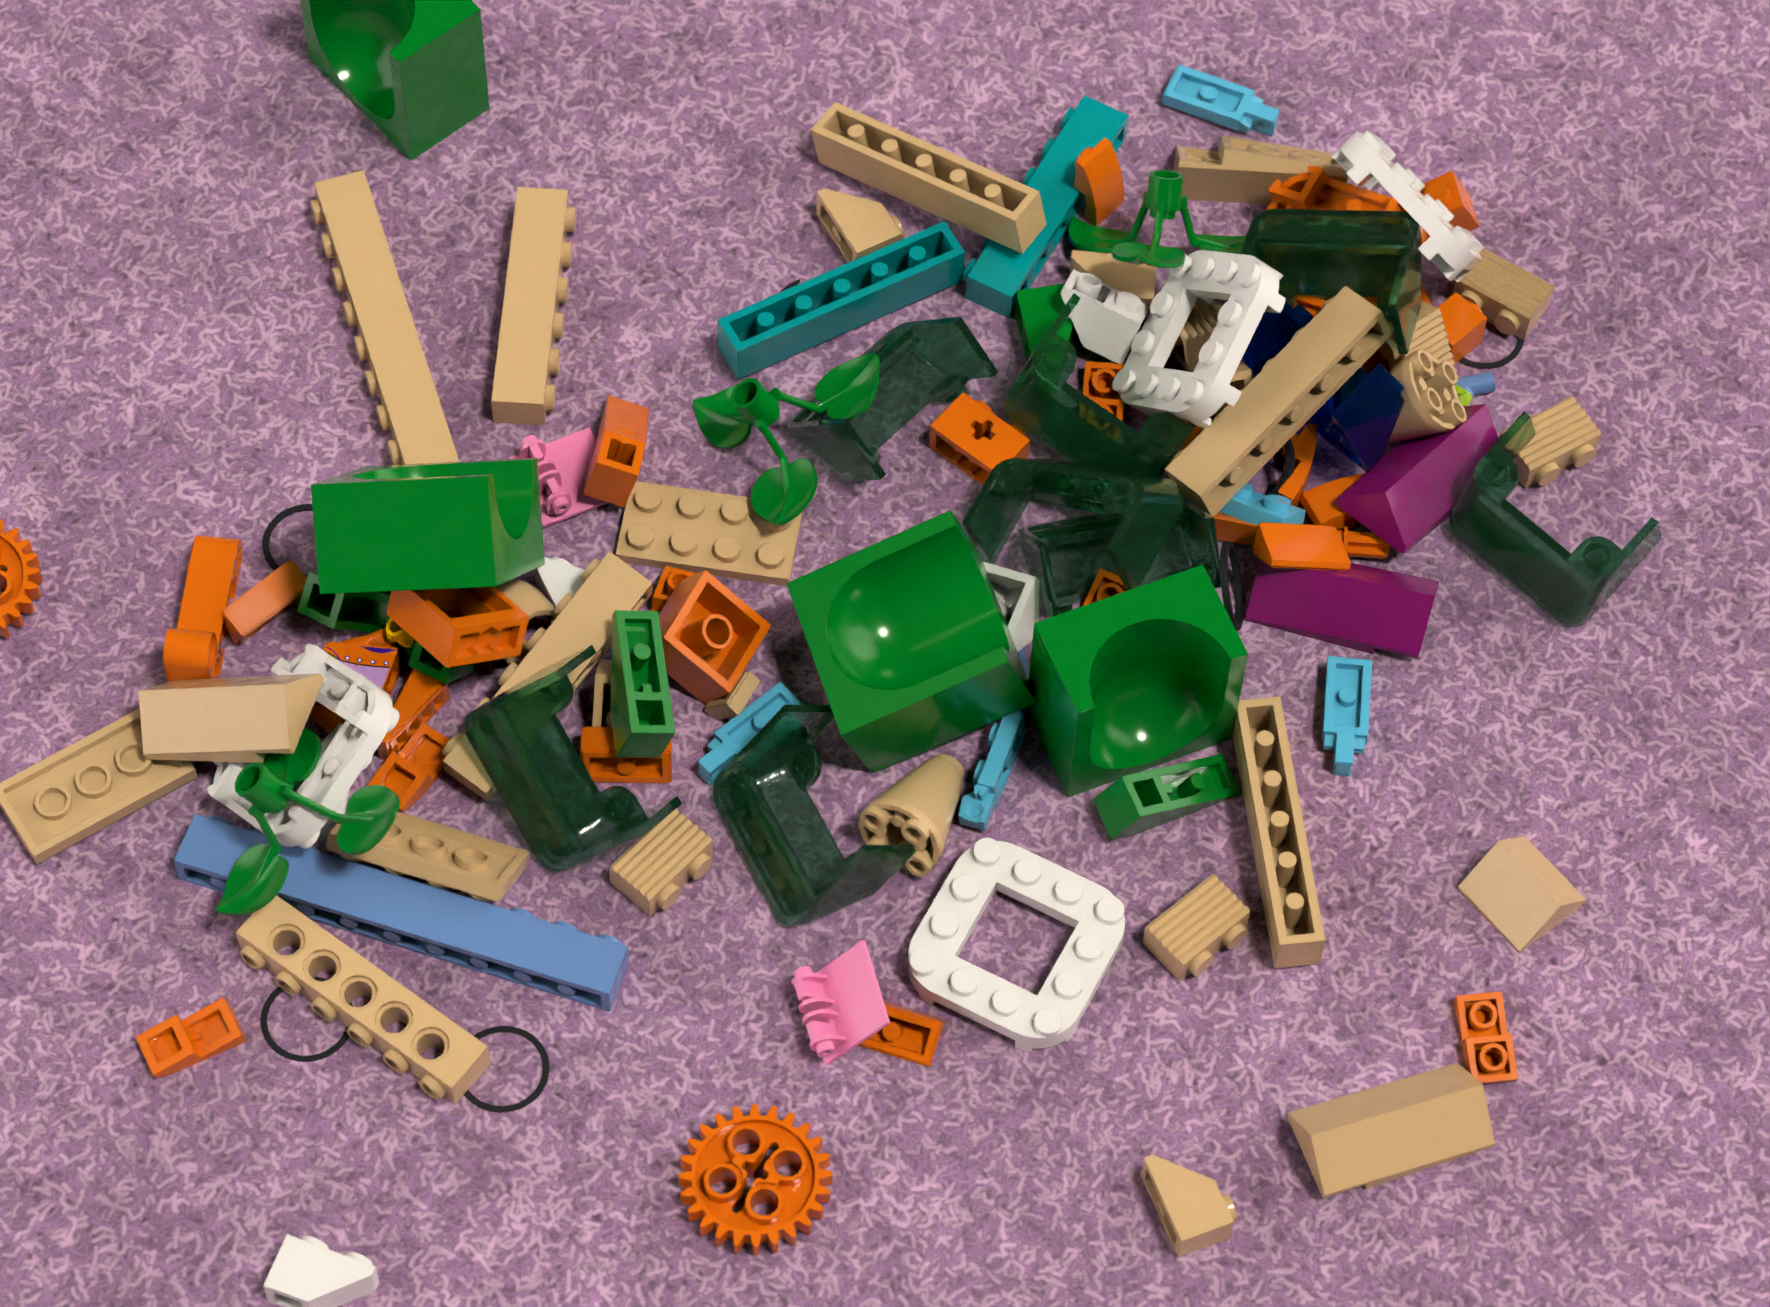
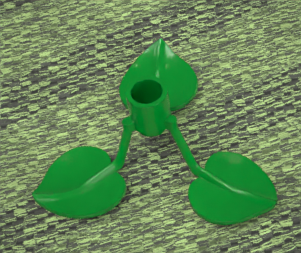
(1163, 201)
(729, 416)
(269, 787)

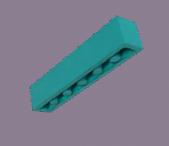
(1003, 271)
(840, 300)

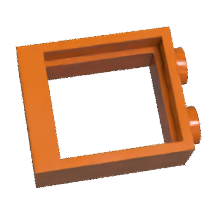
(487, 631)

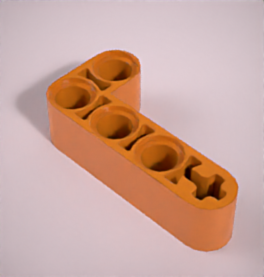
(211, 581)

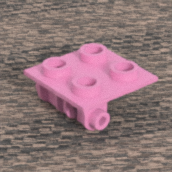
(562, 474)
(840, 1003)

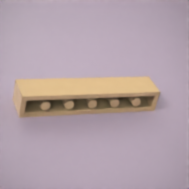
(929, 177)
(531, 306)
(1279, 400)
(579, 623)
(1278, 833)

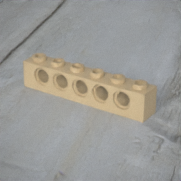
(282, 925)

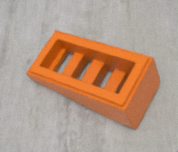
(416, 704)

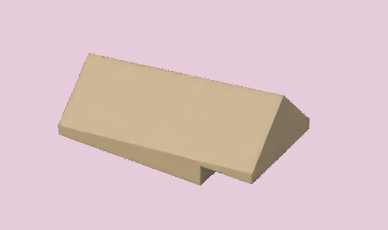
(1246, 169)
(226, 717)
(1393, 1129)

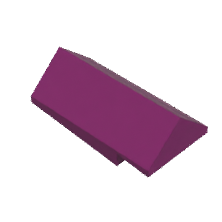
(1419, 481)
(1345, 608)

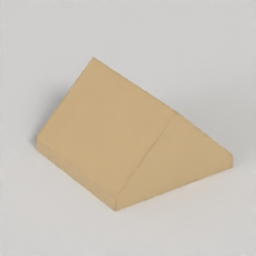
(1520, 892)

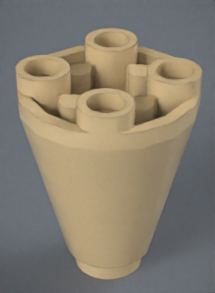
(1429, 397)
(916, 812)

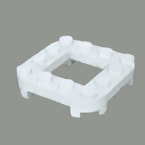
(1369, 164)
(1203, 276)
(368, 719)
(988, 999)

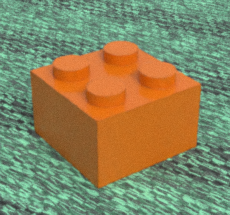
(708, 636)

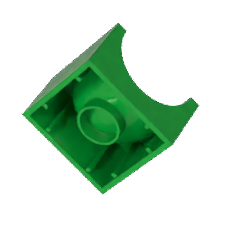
(403, 63)
(428, 526)
(910, 643)
(1135, 680)

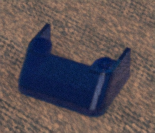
(1358, 414)

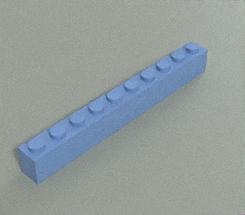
(419, 916)

